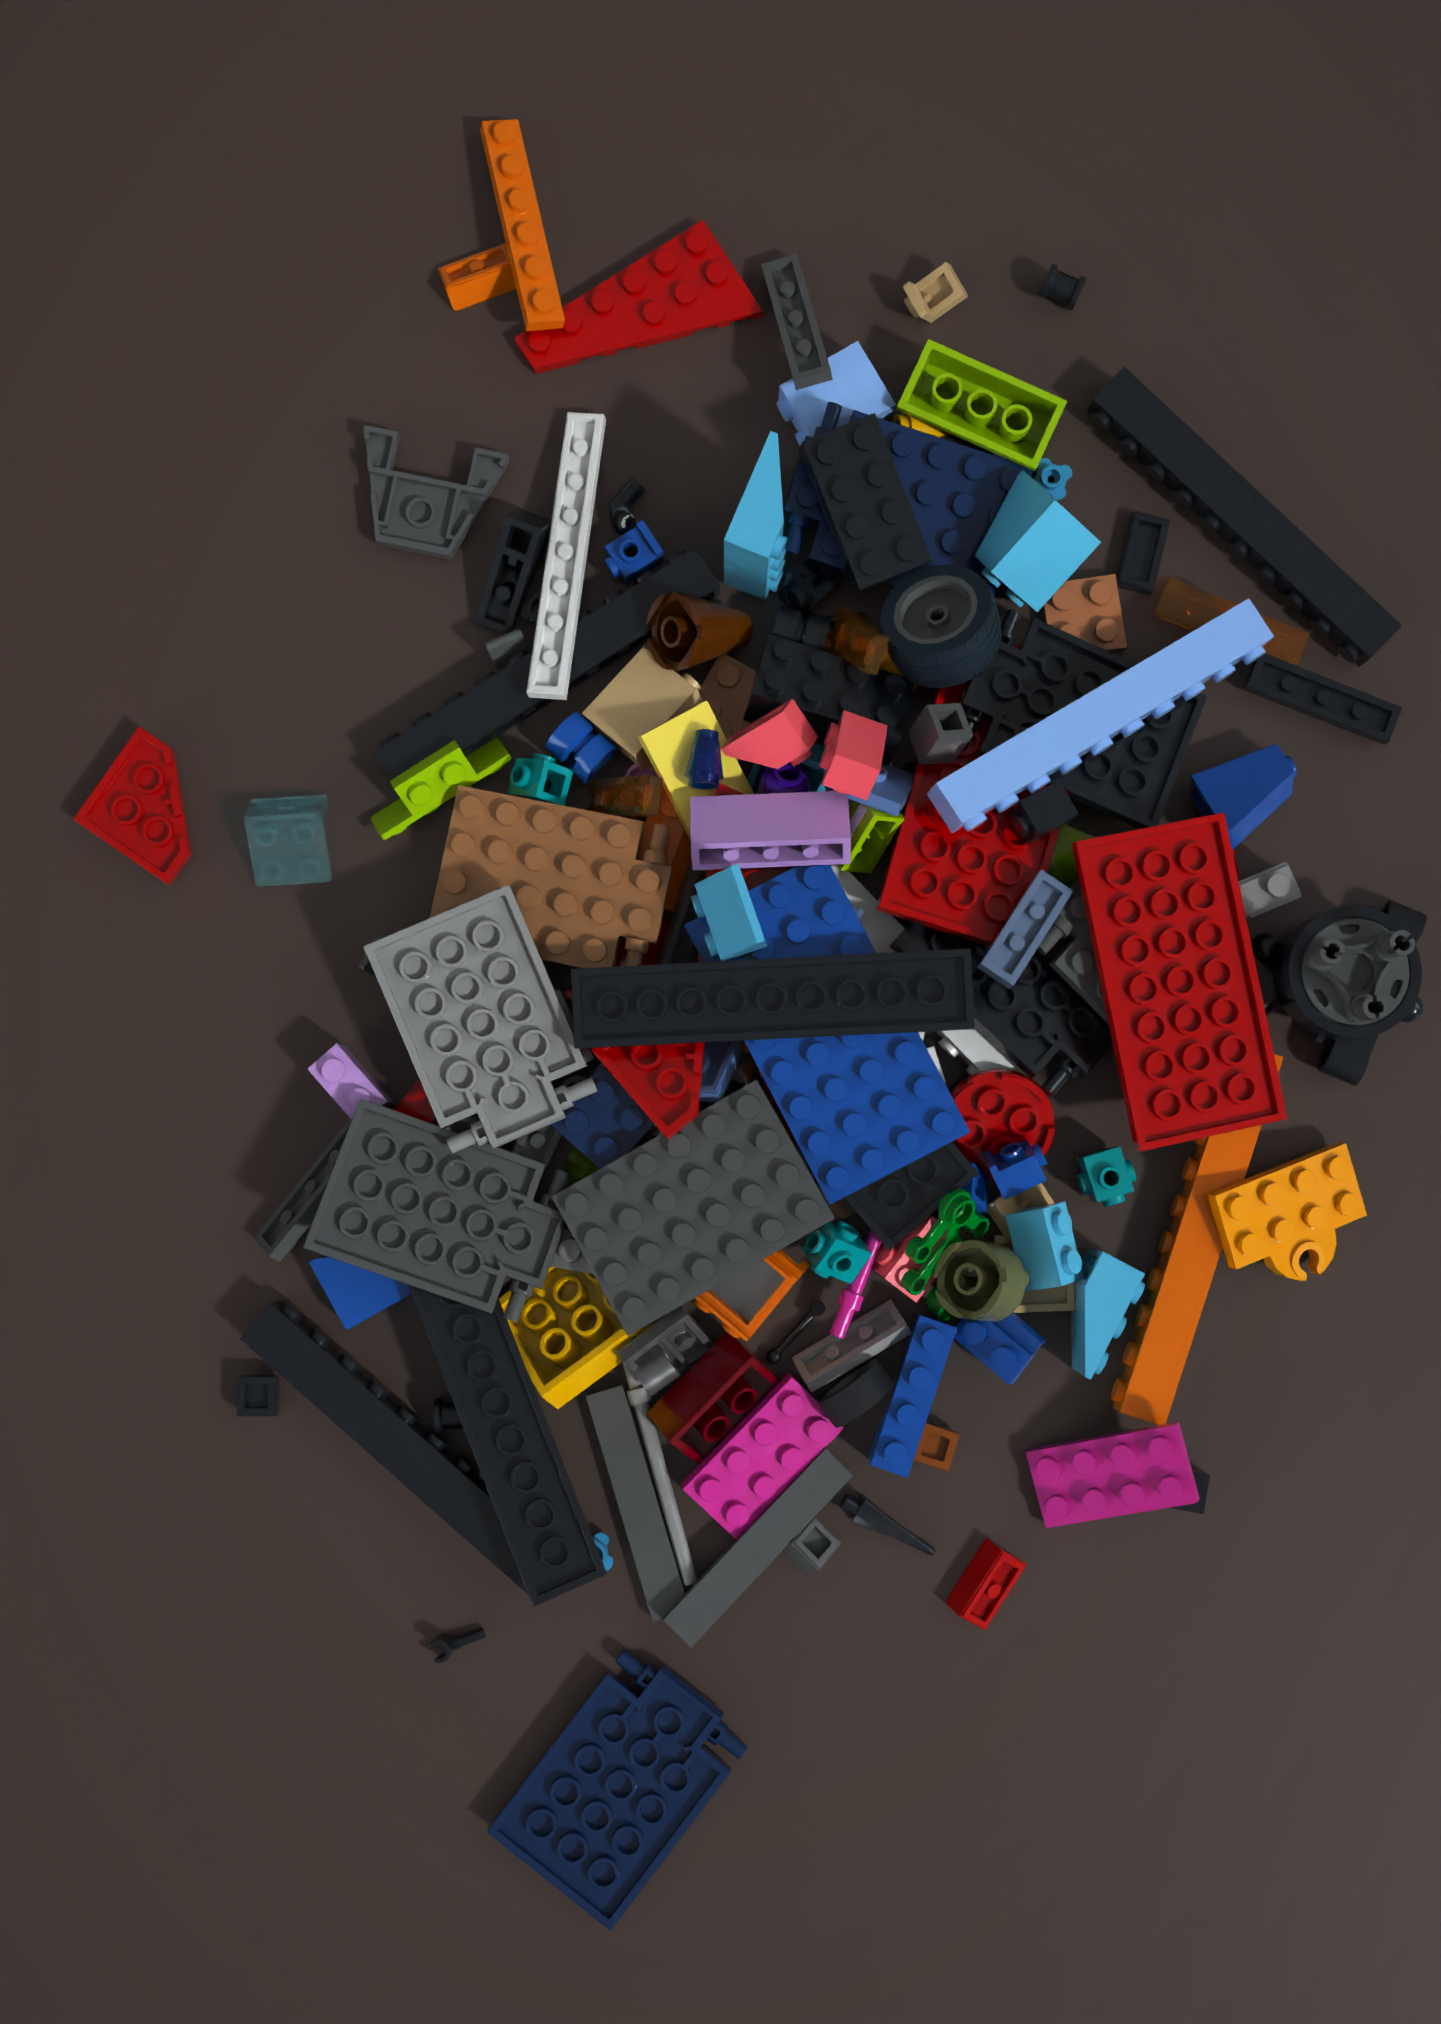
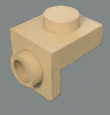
(934, 293)
(1029, 1198)

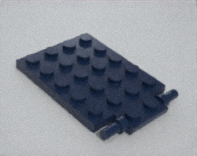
(947, 485)
(618, 1788)

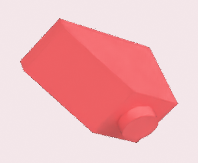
(774, 738)

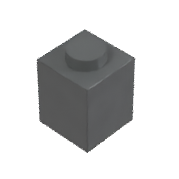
(940, 733)

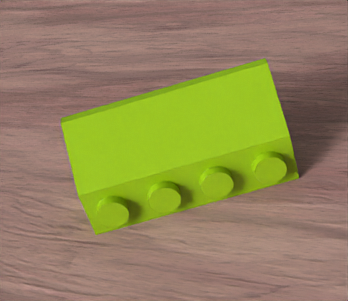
(981, 405)

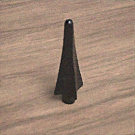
(868, 1515)

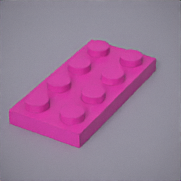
(761, 1456)
(1112, 1475)

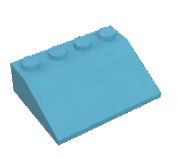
(755, 537)

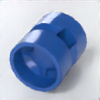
(581, 747)

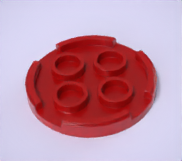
(1002, 1110)

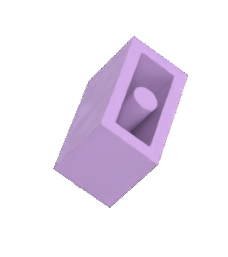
(347, 1080)

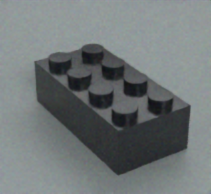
(864, 503)
(826, 686)

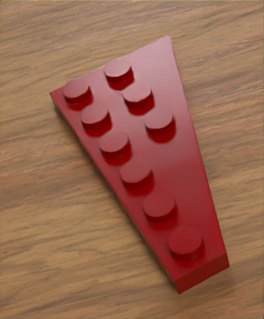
(652, 301)

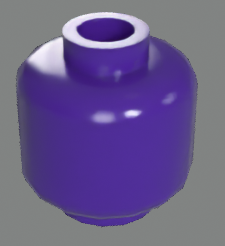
(783, 780)

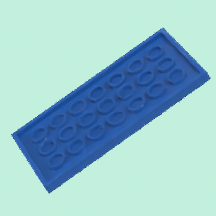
(853, 1099)

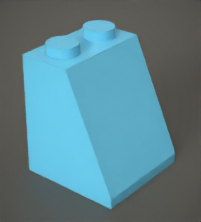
(1033, 544)

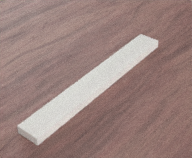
(566, 556)

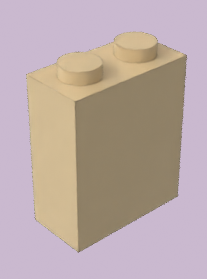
(638, 701)

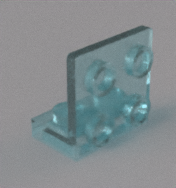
(288, 840)

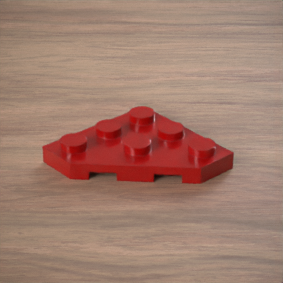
(141, 807)
(659, 1080)

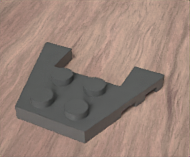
(422, 511)

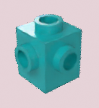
(540, 779)
(1120, 1173)
(836, 1251)

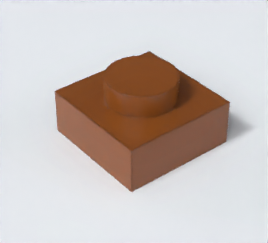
(937, 1446)

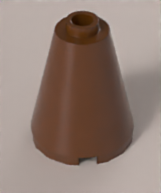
(694, 630)

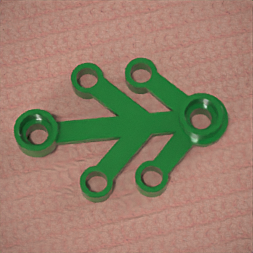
(955, 1211)

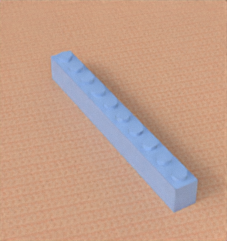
(1099, 716)

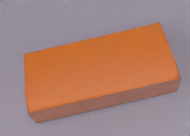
(478, 277)

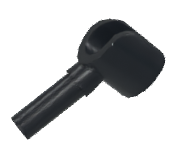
(452, 1644)

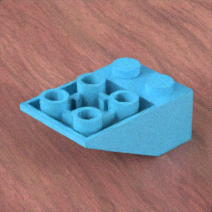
(1100, 1308)

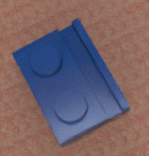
(1000, 1345)

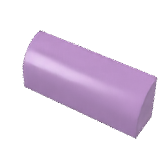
(770, 830)

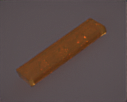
(1195, 607)

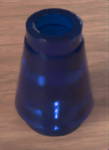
(705, 761)

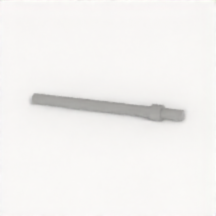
(640, 1400)

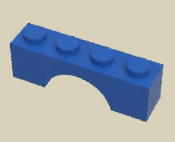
(912, 1395)

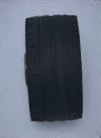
(941, 626)

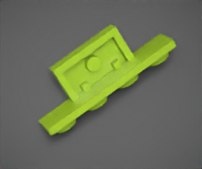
(435, 782)

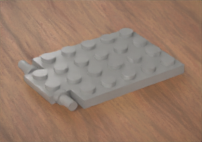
(480, 1020)

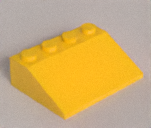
(568, 1334)

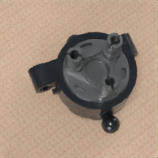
(1348, 979)

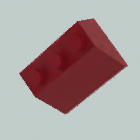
(713, 1397)

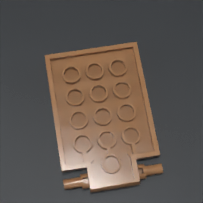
(567, 869)

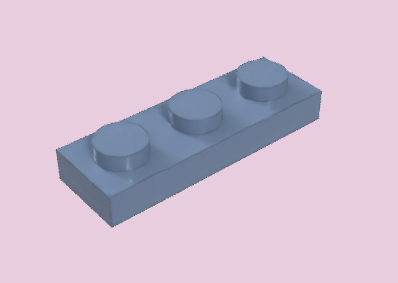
(1025, 929)

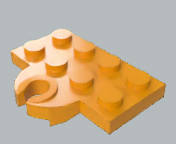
(1289, 1212)

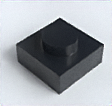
(258, 1395)

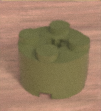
(980, 1280)

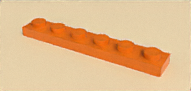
(522, 225)

